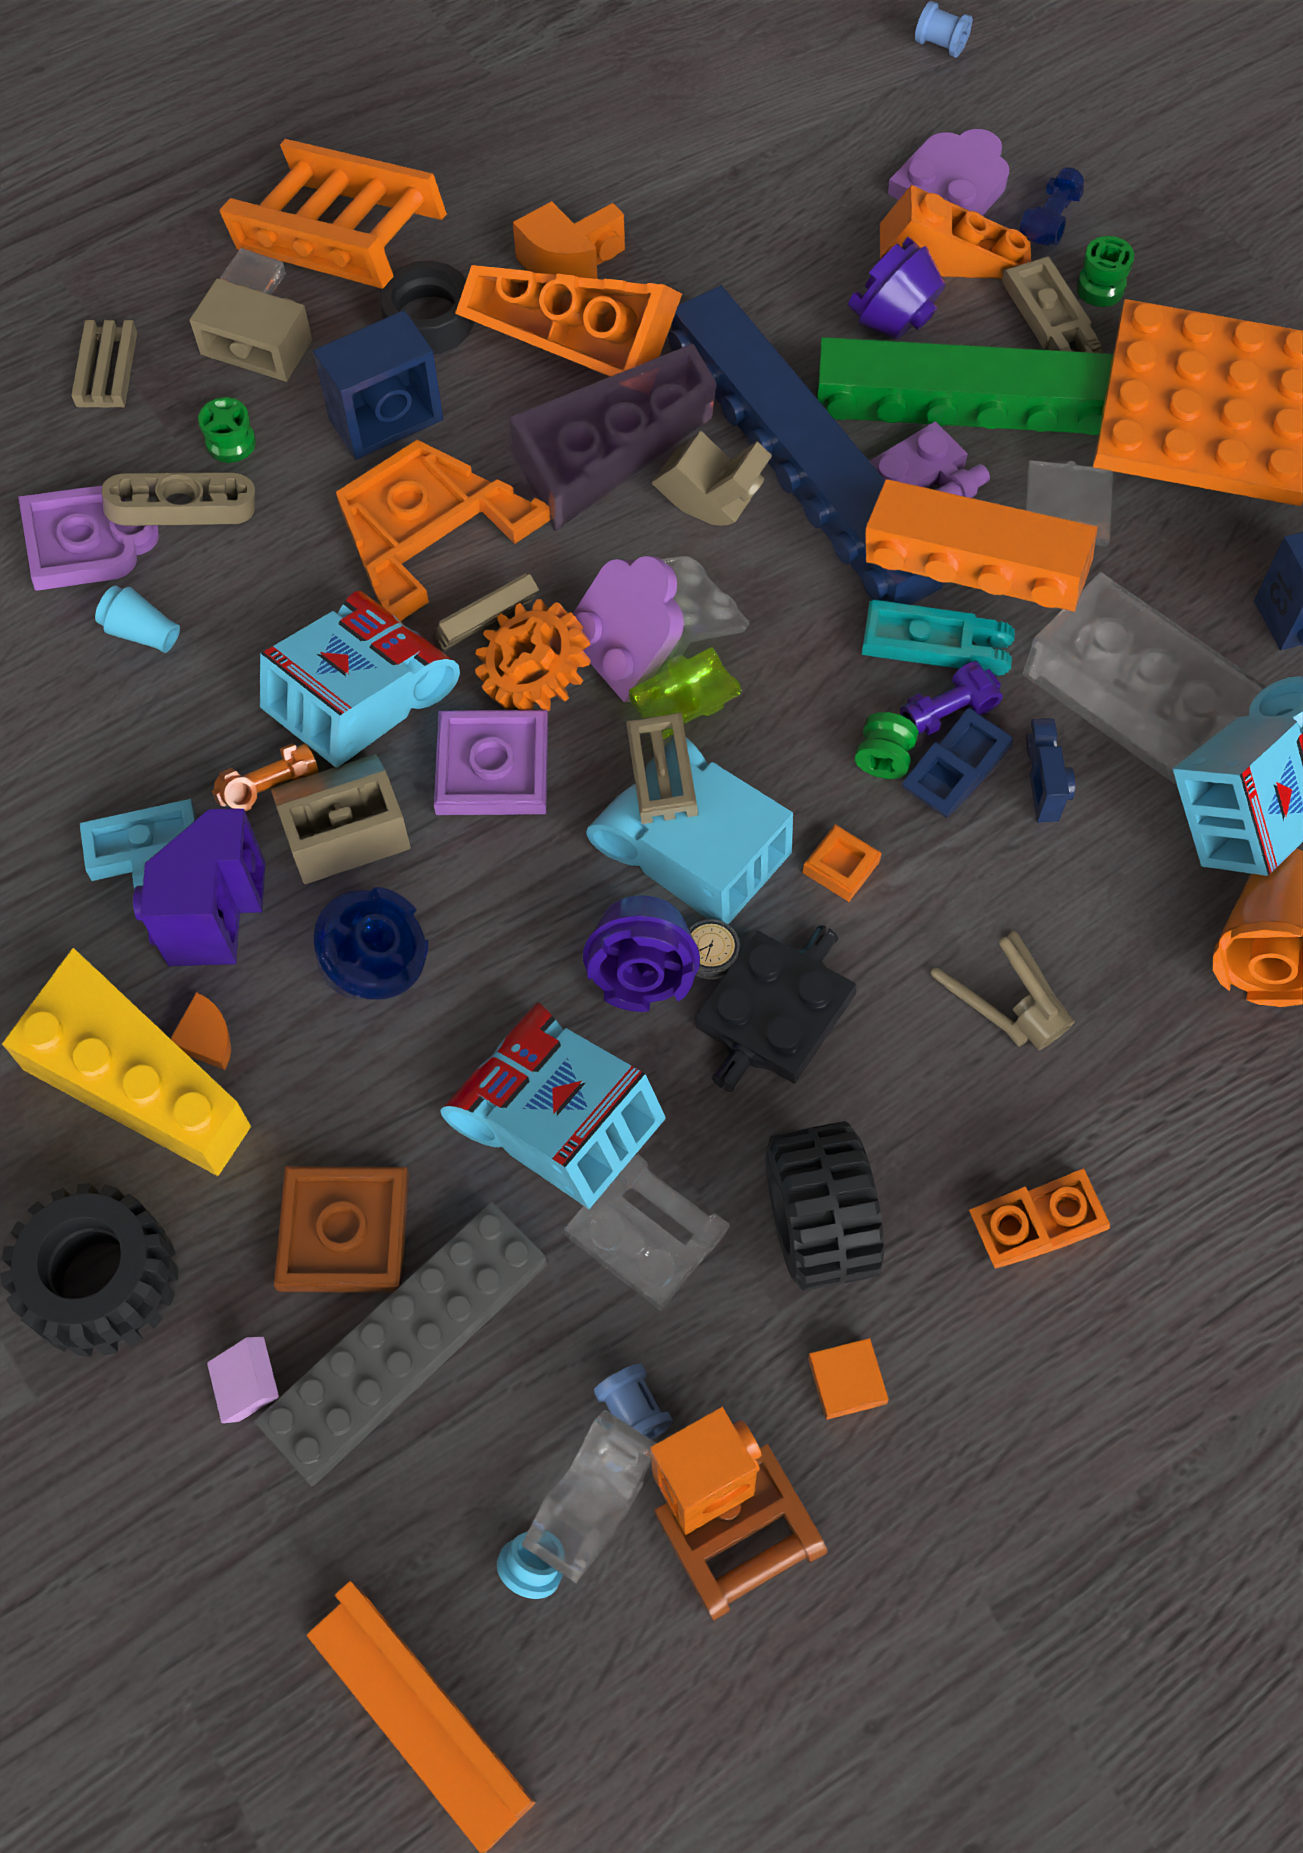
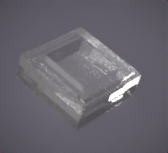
(254, 271)

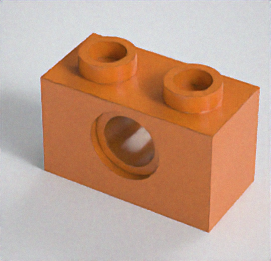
(706, 1468)

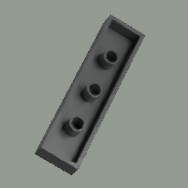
(401, 1344)

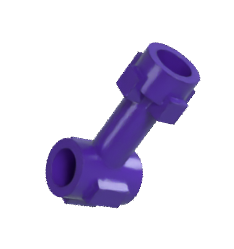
(973, 688)

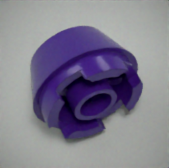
(899, 291)
(641, 953)

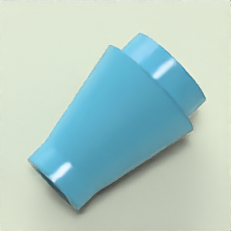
(133, 618)

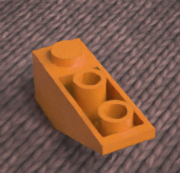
(957, 238)

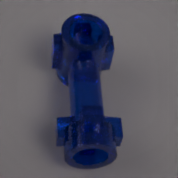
(1046, 223)

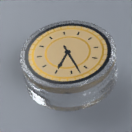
(717, 947)

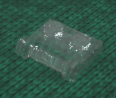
(637, 1246)

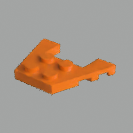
(414, 503)

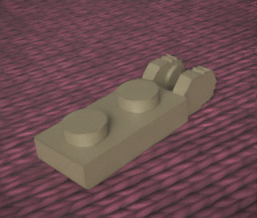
(1050, 307)

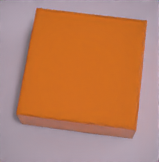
(842, 863)
(848, 1379)

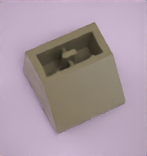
(341, 818)

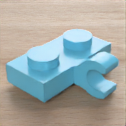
(130, 839)

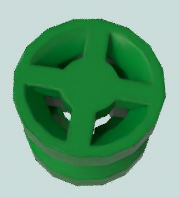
(227, 430)
(886, 745)

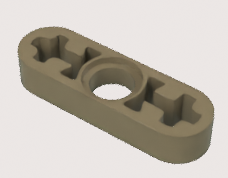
(162, 512)

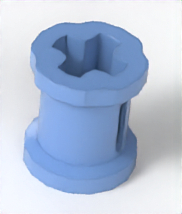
(943, 29)
(632, 1401)

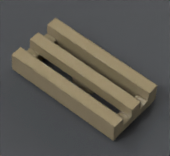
(86, 360)
(484, 612)
(667, 804)

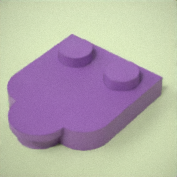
(957, 168)
(74, 540)
(631, 621)

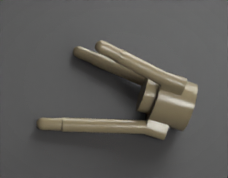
(1039, 1014)

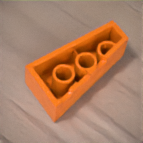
(585, 320)

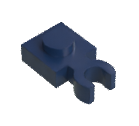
(1049, 778)

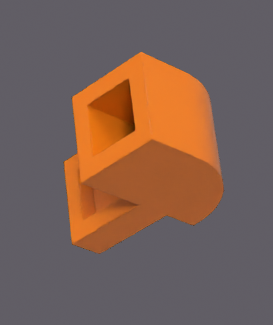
(555, 245)

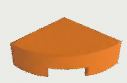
(204, 1033)

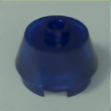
(369, 944)

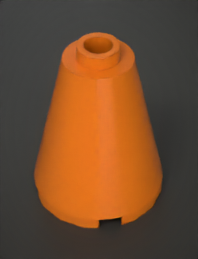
(1264, 938)

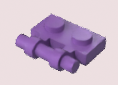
(930, 459)

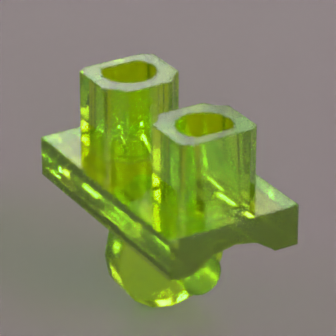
(687, 687)

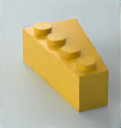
(117, 1061)

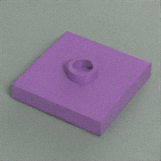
(491, 762)

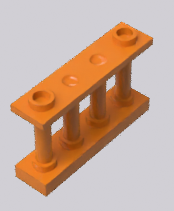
(334, 246)

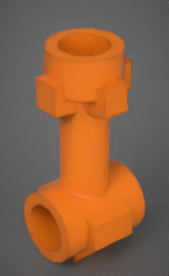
(242, 791)

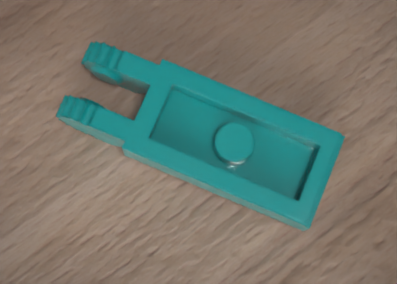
(936, 637)

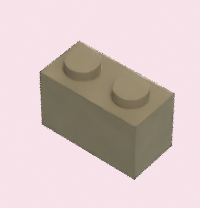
(251, 329)

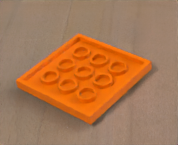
(1205, 403)

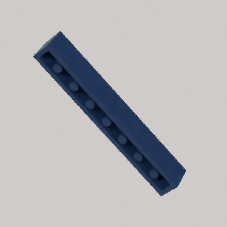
(805, 442)

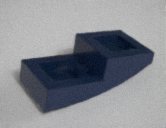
(958, 763)

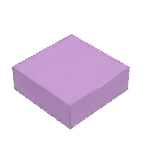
(242, 1379)

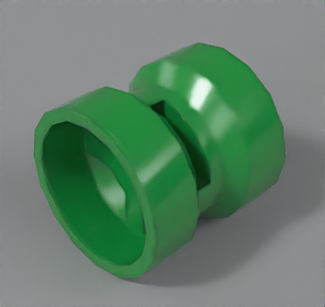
(1105, 271)

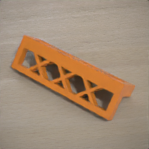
(420, 1719)

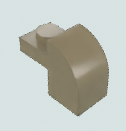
(708, 482)

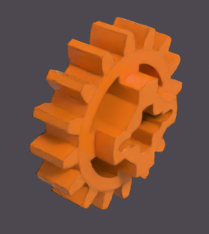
(533, 656)

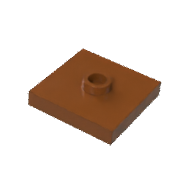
(342, 1229)

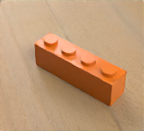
(980, 544)

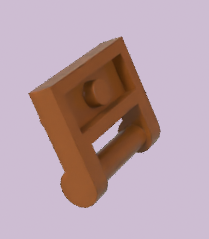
(771, 1500)

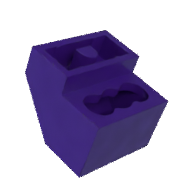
(200, 888)

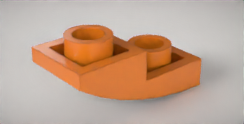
(1039, 1219)

